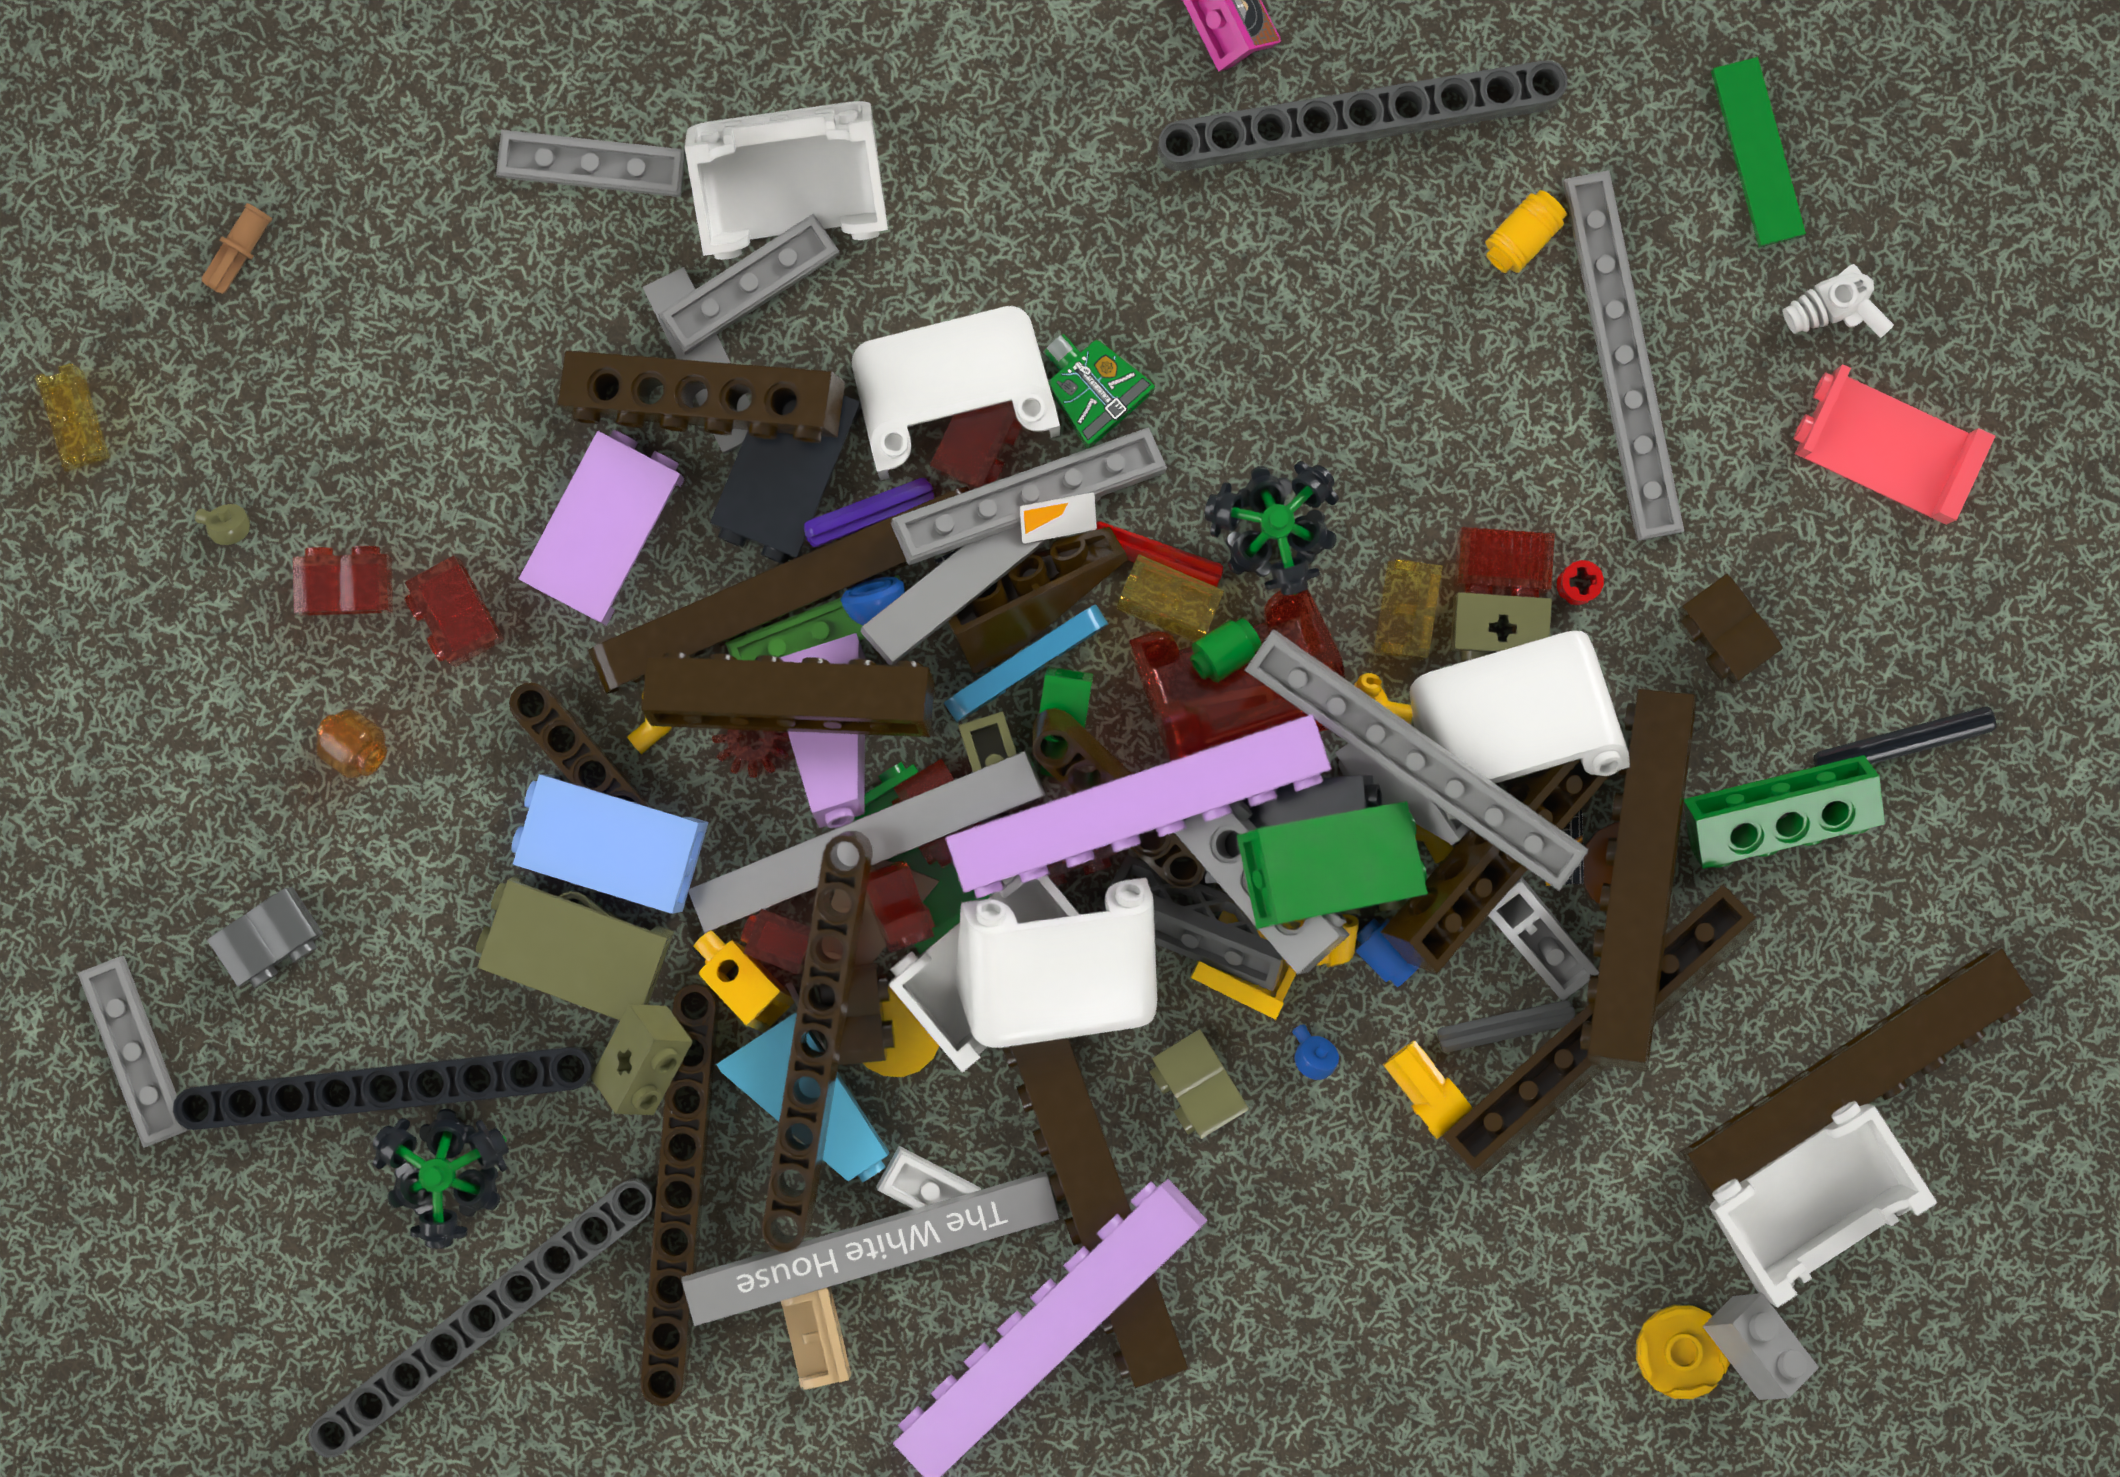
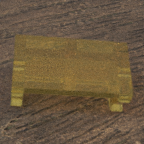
(72, 417)
(1169, 599)
(1408, 609)

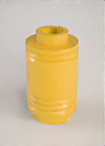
(1525, 232)

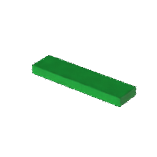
(1758, 152)

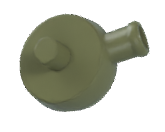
(225, 523)

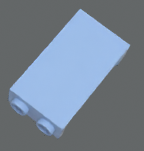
(608, 844)

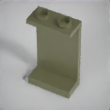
(571, 950)

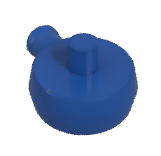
(1314, 1055)

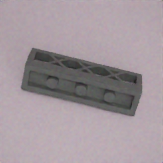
(1199, 936)

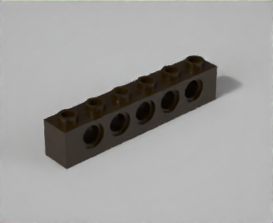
(590, 374)
(1479, 873)

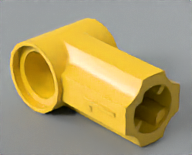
(1433, 1096)

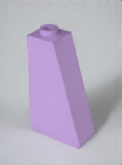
(831, 762)

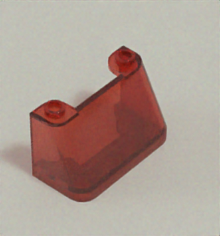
(1206, 714)

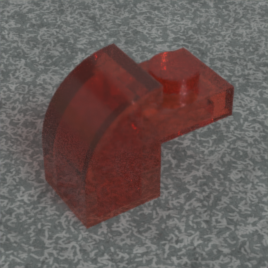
(898, 907)

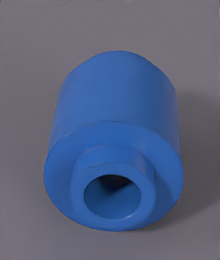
(1381, 954)

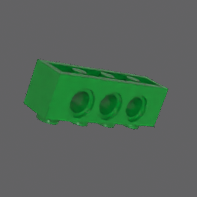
(1761, 803)

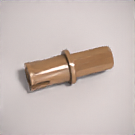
(235, 249)

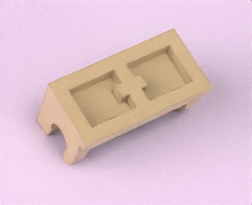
(816, 1339)

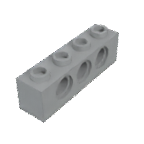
(1299, 947)

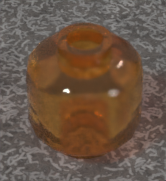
(351, 744)

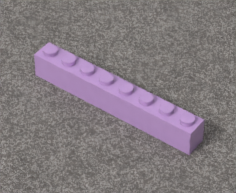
(1137, 804)
(1049, 1331)

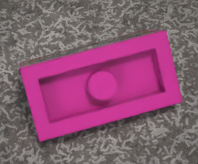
(1232, 29)

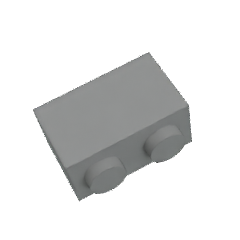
(1760, 1346)

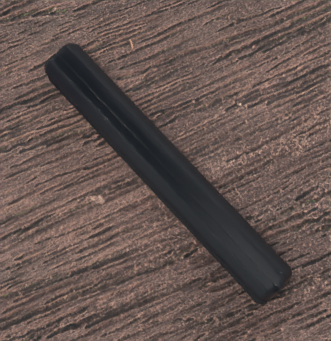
(1913, 738)

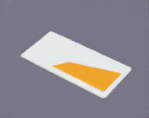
(1058, 517)

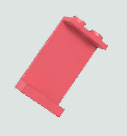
(1891, 447)

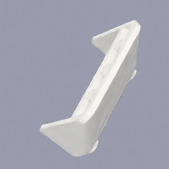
(947, 373)

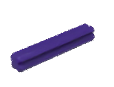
(867, 512)

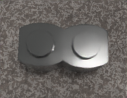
(266, 937)

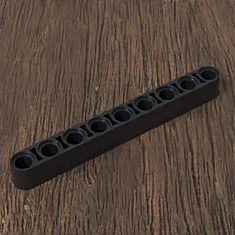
(363, 1091)

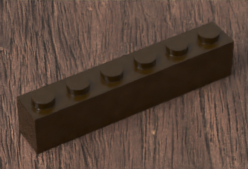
(788, 695)

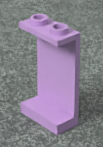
(601, 525)

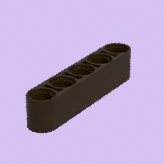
(1082, 749)
(581, 754)

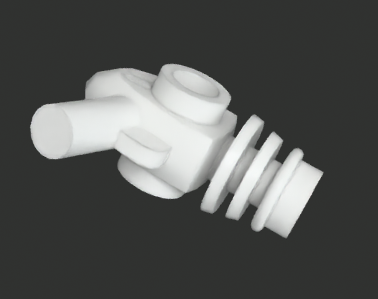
(1836, 300)

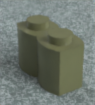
(1199, 1085)

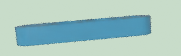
(1026, 663)

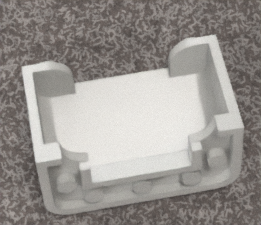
(780, 167)
(1523, 710)
(1059, 972)
(928, 981)
(1818, 1200)

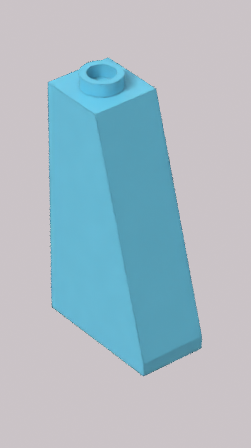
(761, 1073)

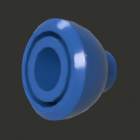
(871, 597)

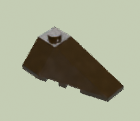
(1034, 596)

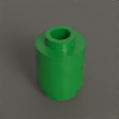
(1225, 650)

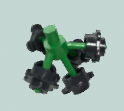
(1267, 498)
(420, 1185)

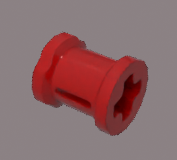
(1588, 571)

